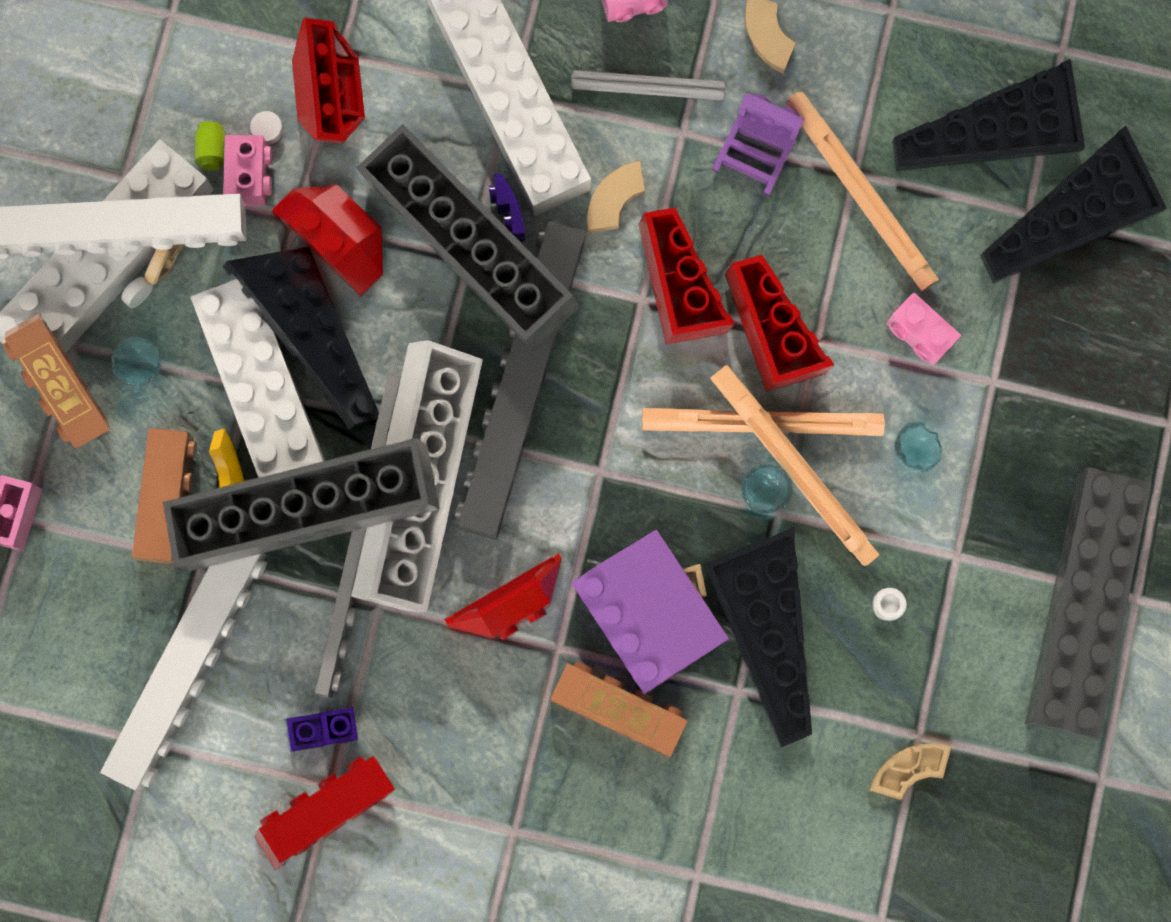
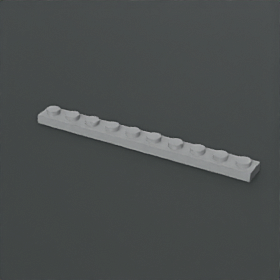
(344, 612)

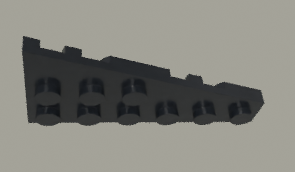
(1014, 122)
(1091, 203)

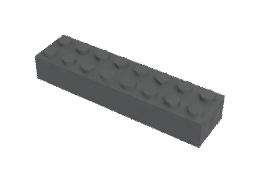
(468, 237)
(301, 505)
(1088, 604)

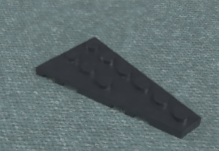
(306, 322)
(765, 616)

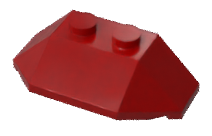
(326, 82)
(336, 232)
(511, 603)

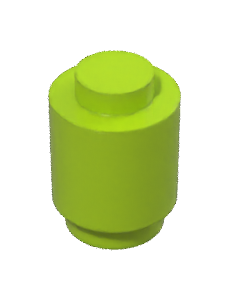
(209, 146)

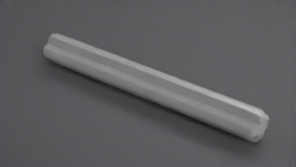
(648, 85)

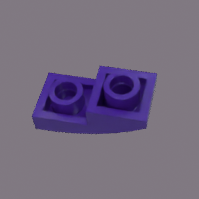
(507, 203)
(321, 729)

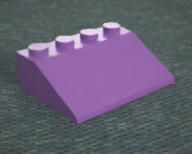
(650, 611)

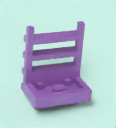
(768, 125)

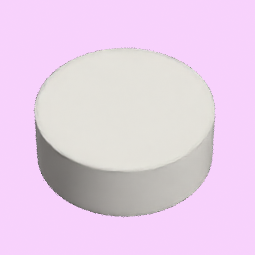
(268, 125)
(136, 292)
(889, 604)

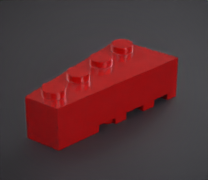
(682, 290)
(773, 326)
(323, 811)

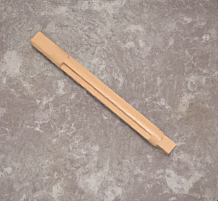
(863, 192)
(788, 422)
(794, 465)

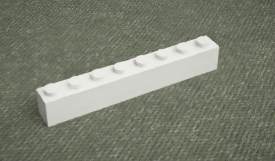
(122, 225)
(181, 671)

